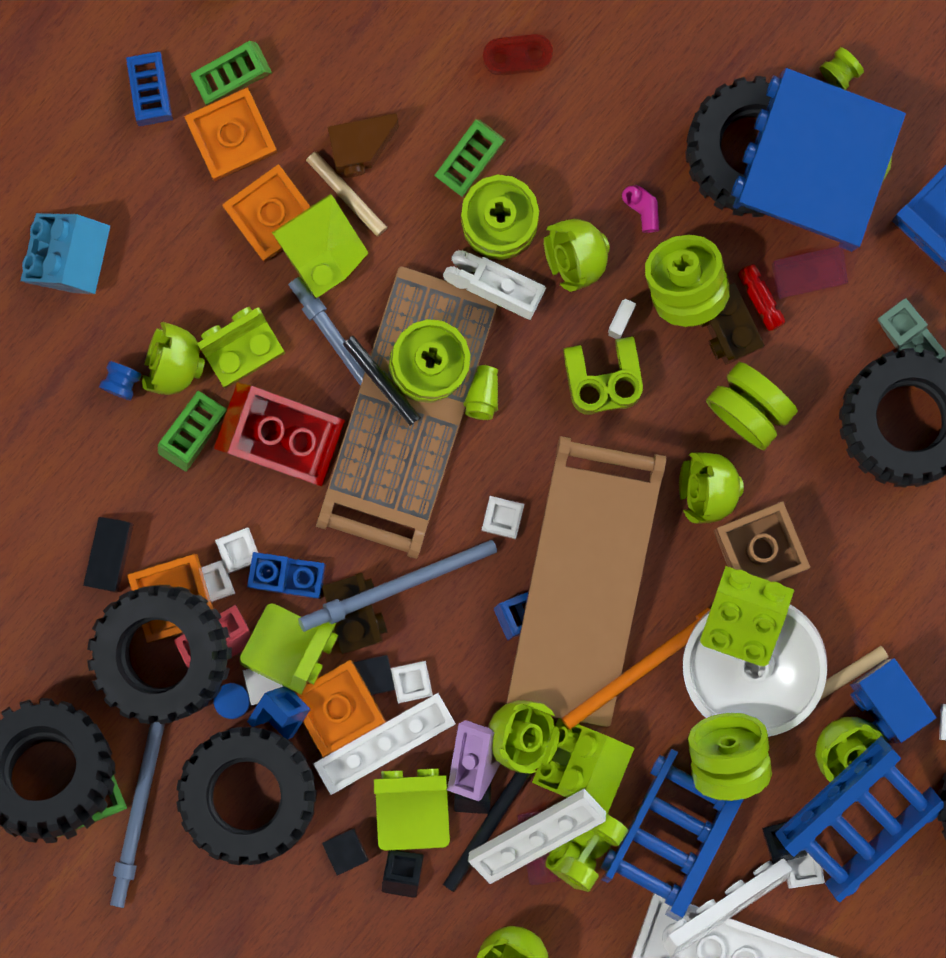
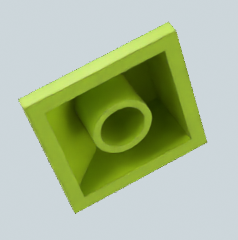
(321, 245)

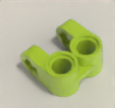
(605, 383)
(576, 860)

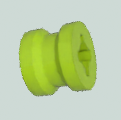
(841, 69)

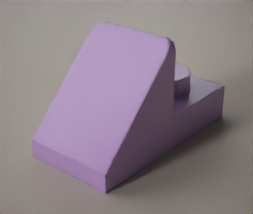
(472, 761)

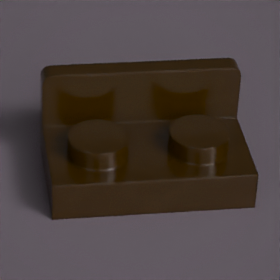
(733, 330)
(360, 627)

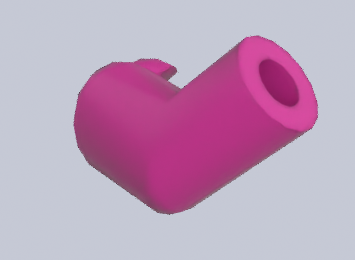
(644, 204)

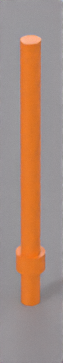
(631, 675)

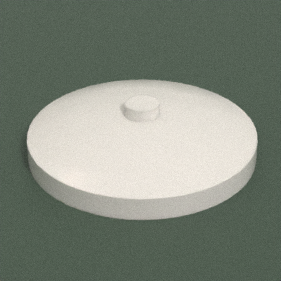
(775, 693)

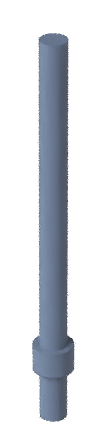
(315, 310)
(335, 611)
(125, 868)

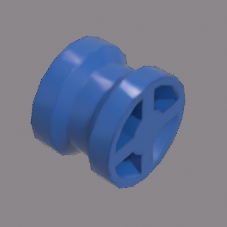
(120, 380)

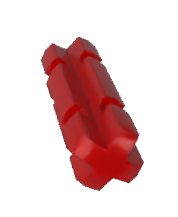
(761, 297)

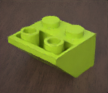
(585, 762)

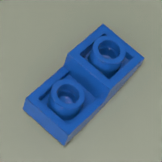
(286, 575)

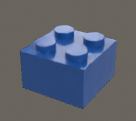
(891, 701)

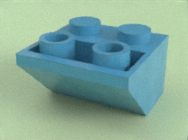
(65, 252)

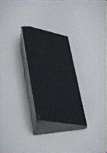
(108, 554)

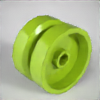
(499, 196)
(687, 280)
(432, 340)
(751, 405)
(730, 756)

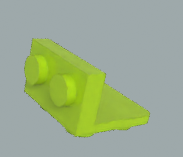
(746, 616)
(285, 652)
(412, 810)

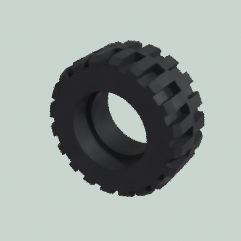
(705, 134)
(861, 426)
(113, 663)
(83, 794)
(197, 803)

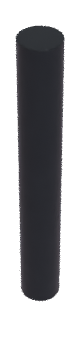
(381, 380)

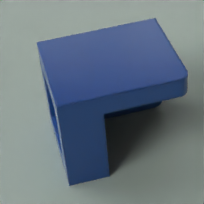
(282, 710)

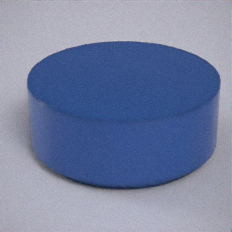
(232, 701)

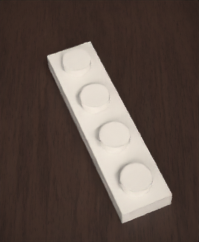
(384, 743)
(537, 836)
(714, 914)

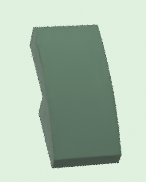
(909, 330)

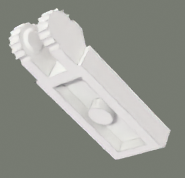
(495, 283)

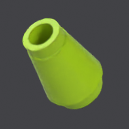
(483, 394)

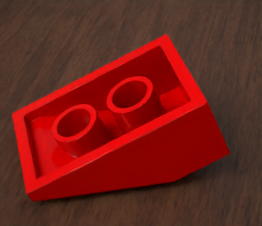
(279, 434)

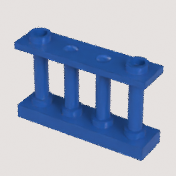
(837, 796)
(692, 865)

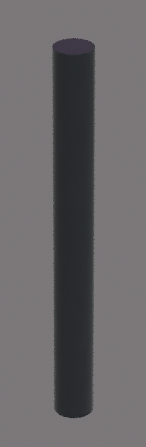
(486, 828)

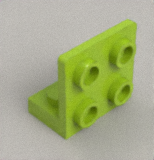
(240, 346)

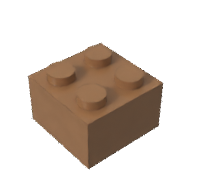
(763, 544)

